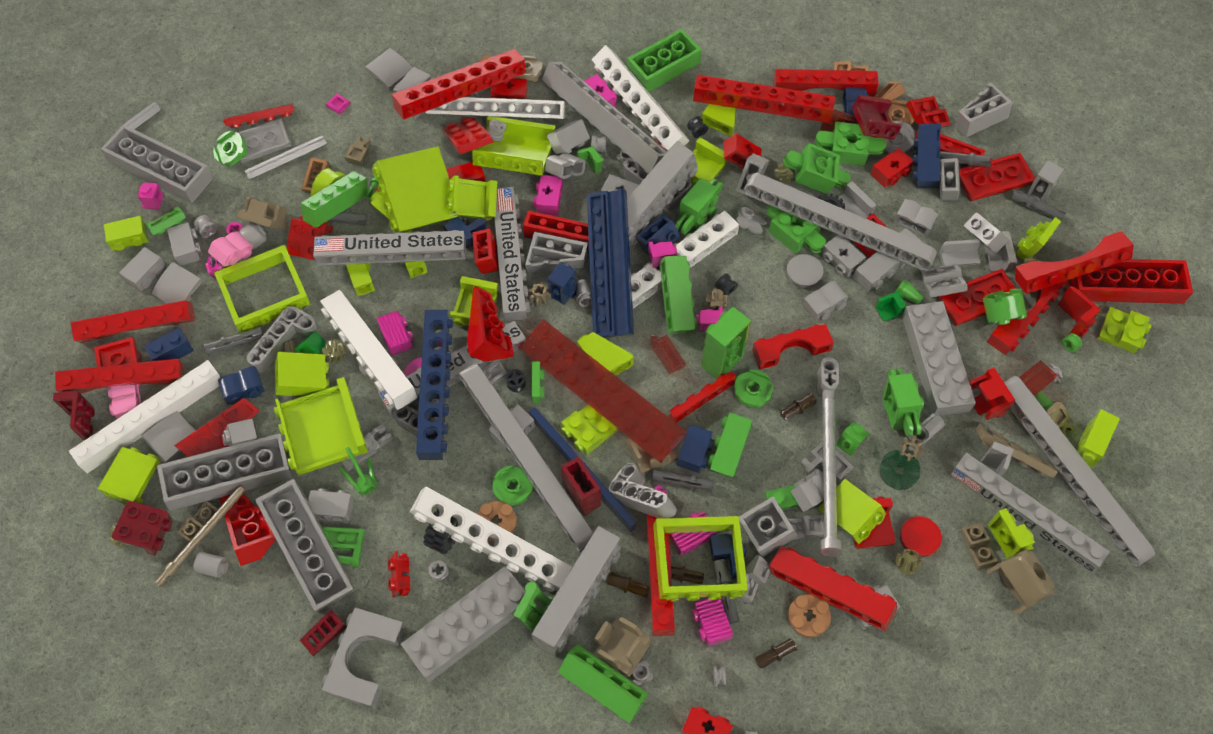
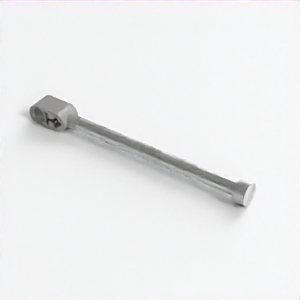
(826, 386)

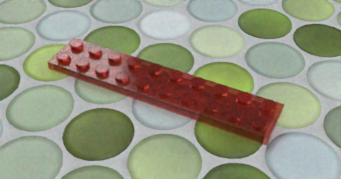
(603, 391)

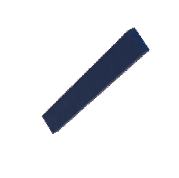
(569, 454)

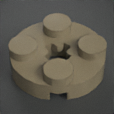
(533, 69)

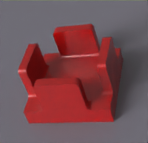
(118, 353)
(994, 395)

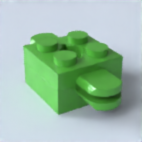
(854, 151)
(817, 168)
(698, 205)
(789, 232)
(903, 402)

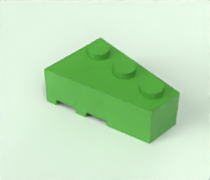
(730, 445)

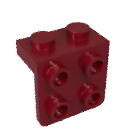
(80, 410)
(143, 527)

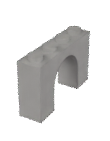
(361, 627)

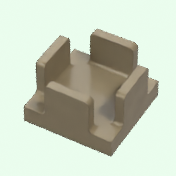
(264, 213)
(646, 462)
(621, 645)

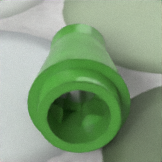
(909, 292)

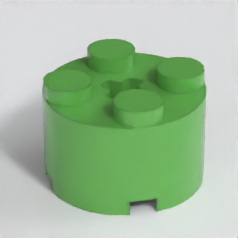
(1004, 306)

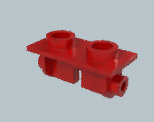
(397, 566)

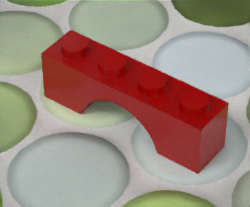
(814, 339)

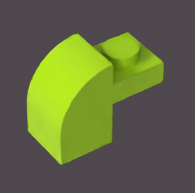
(325, 179)

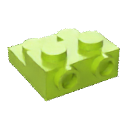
(1036, 238)
(1125, 329)
(587, 429)
(1010, 537)

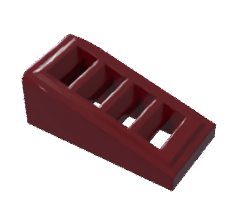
(324, 621)

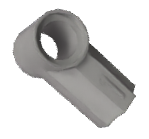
(929, 428)

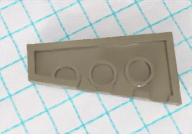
(1042, 467)

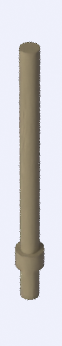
(173, 566)

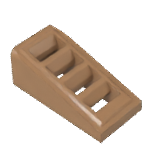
(891, 91)
(314, 162)

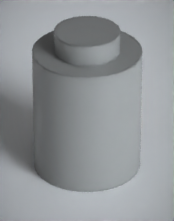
(210, 564)

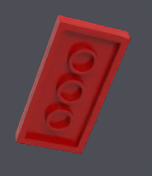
(467, 135)
(1002, 176)
(969, 304)

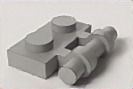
(843, 467)

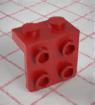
(302, 237)
(1080, 309)
(882, 533)

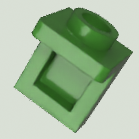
(592, 157)
(852, 438)

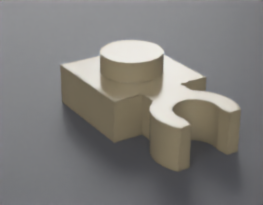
(358, 153)
(1060, 416)

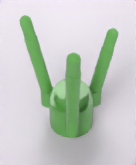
(365, 484)

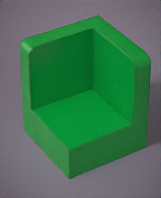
(890, 306)
(311, 345)

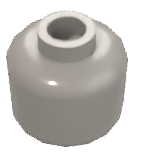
(254, 234)

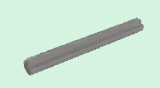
(285, 157)

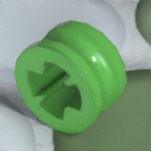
(1072, 342)

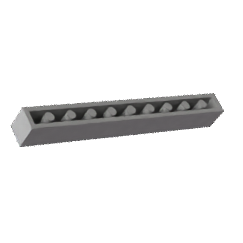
(603, 116)

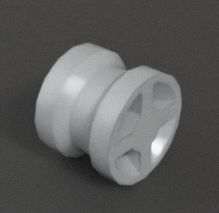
(496, 130)
(599, 144)
(205, 226)

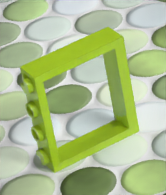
(250, 267)
(699, 524)

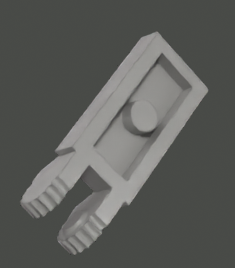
(372, 445)

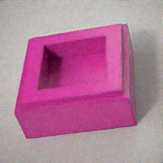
(338, 104)

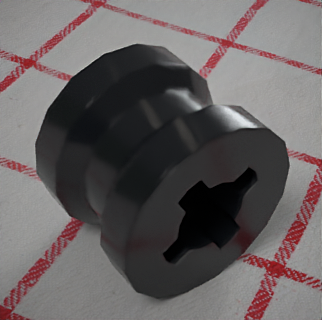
(697, 127)
(726, 284)
(514, 376)

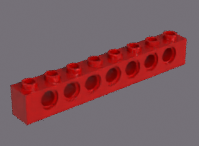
(458, 84)
(763, 98)

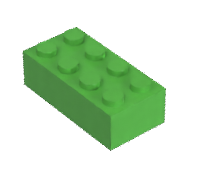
(664, 60)
(725, 342)

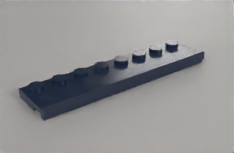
(610, 263)

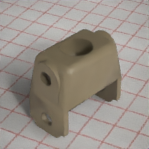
(1025, 579)

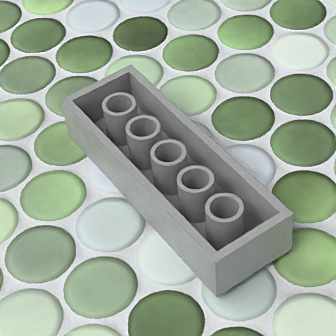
(157, 163)
(659, 188)
(938, 359)
(222, 471)
(305, 545)
(577, 591)
(464, 624)

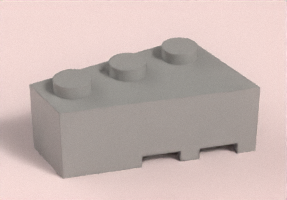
(984, 111)
(549, 250)

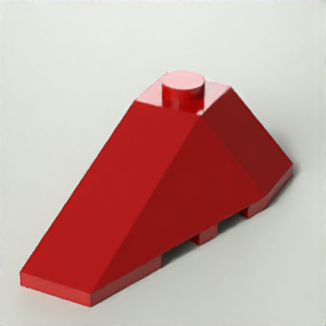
(485, 332)
(248, 530)

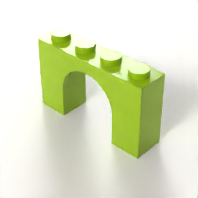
(362, 281)

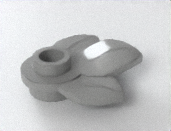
(748, 220)

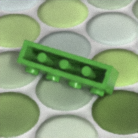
(334, 199)
(677, 294)
(603, 683)

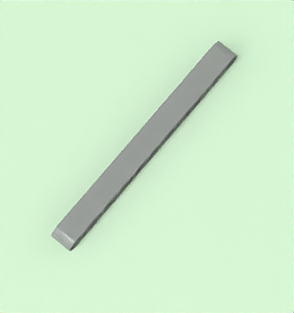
(840, 221)
(526, 456)
(1078, 474)

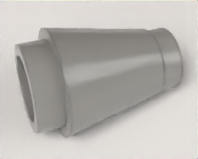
(583, 293)

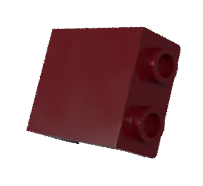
(873, 117)

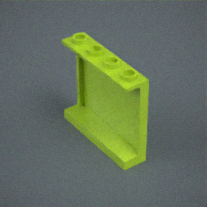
(521, 150)
(414, 189)
(320, 428)

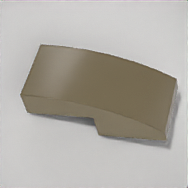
(194, 524)
(978, 546)

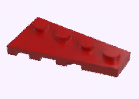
(210, 435)

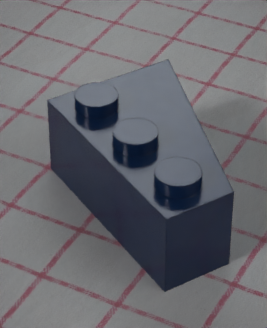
(927, 156)

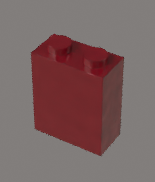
(581, 486)

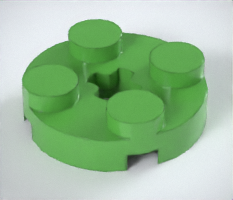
(230, 156)
(750, 398)
(510, 496)

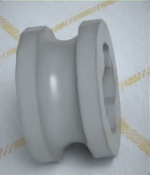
(434, 576)
(719, 675)

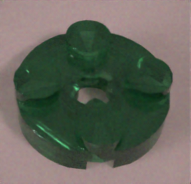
(896, 480)

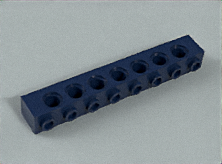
(425, 448)

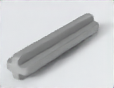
(142, 116)

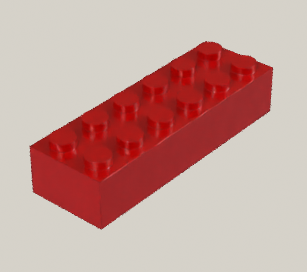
(1137, 282)

